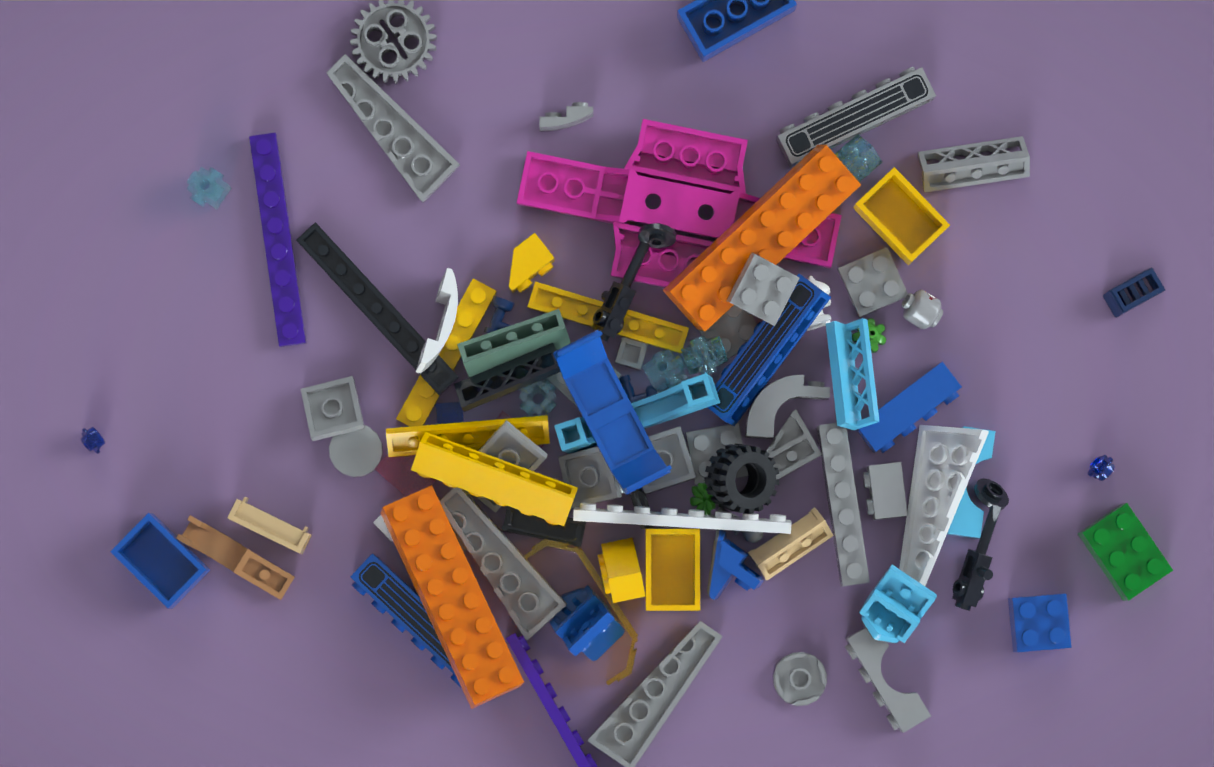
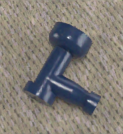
(501, 306)
(627, 386)

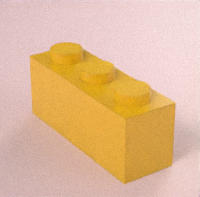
(621, 570)

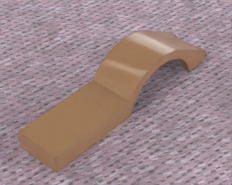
(236, 557)

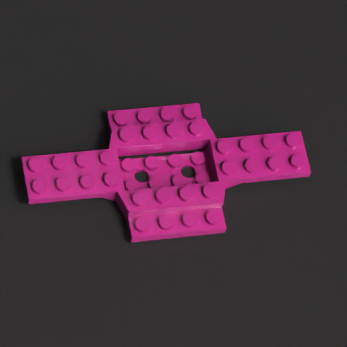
(686, 172)

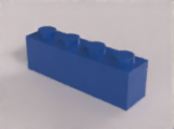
(909, 406)

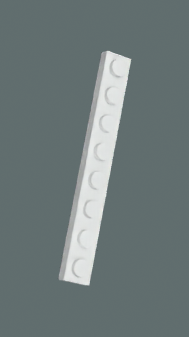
(694, 519)

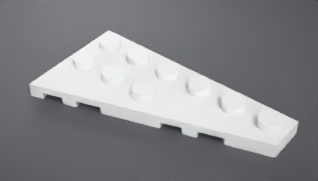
(939, 479)

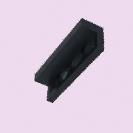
(507, 377)

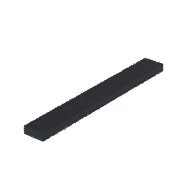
(374, 305)

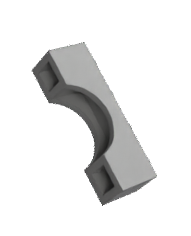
(904, 708)

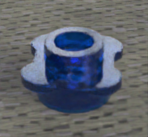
(92, 439)
(1101, 467)

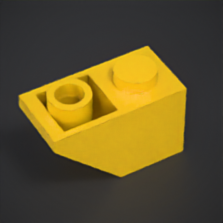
(529, 260)

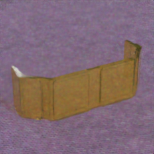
(563, 546)

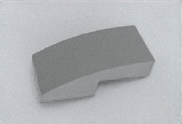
(575, 114)

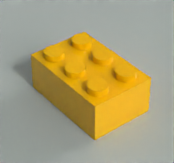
(901, 216)
(672, 569)

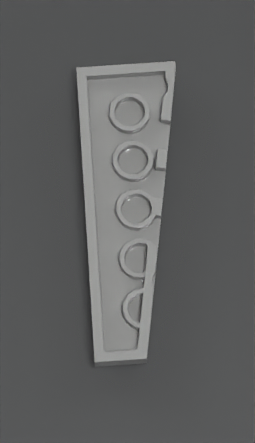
(406, 143)
(514, 579)
(646, 709)

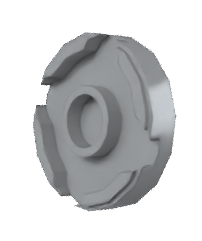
(356, 452)
(799, 678)

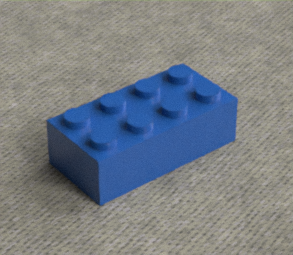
(723, 23)

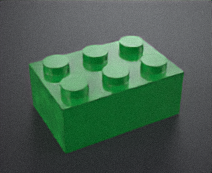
(1125, 552)

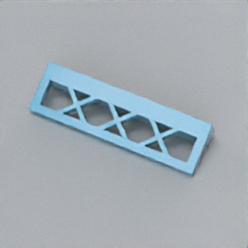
(847, 377)

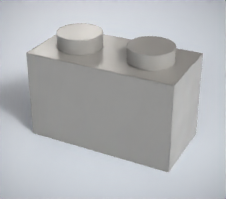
(885, 490)

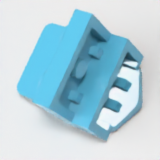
(895, 606)

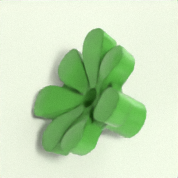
(876, 337)
(702, 499)

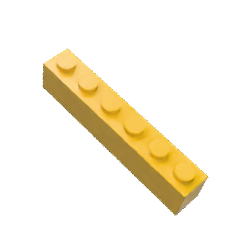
(494, 479)

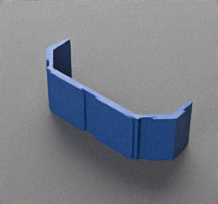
(609, 413)

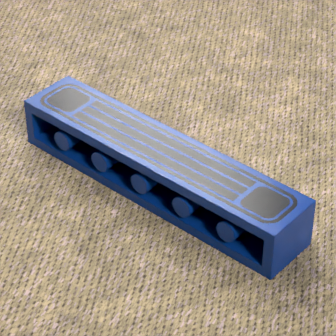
(766, 351)
(403, 604)

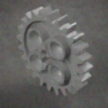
(413, 27)

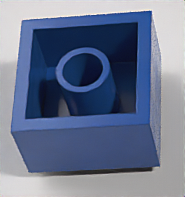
(1039, 623)

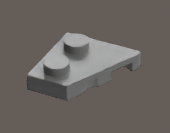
(793, 446)

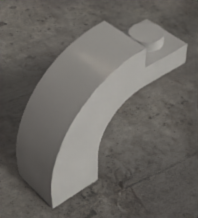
(764, 408)

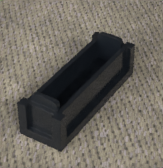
(536, 527)

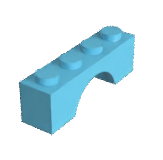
(968, 517)

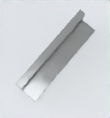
(975, 167)

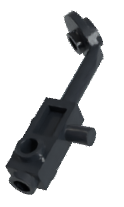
(619, 297)
(975, 570)

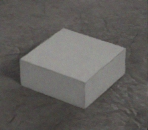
(631, 353)

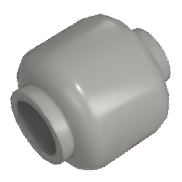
(922, 309)

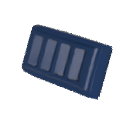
(1119, 301)

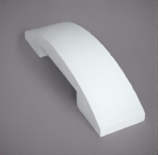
(448, 296)

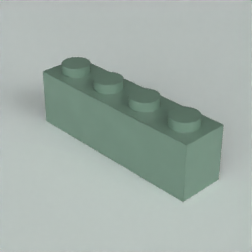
(512, 342)

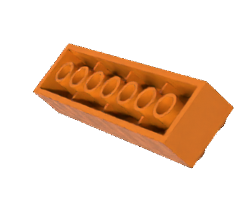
(766, 229)
(451, 597)

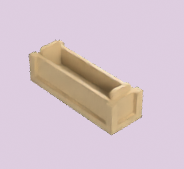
(269, 526)
(787, 548)

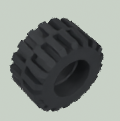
(760, 478)

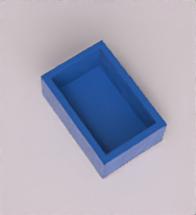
(160, 561)

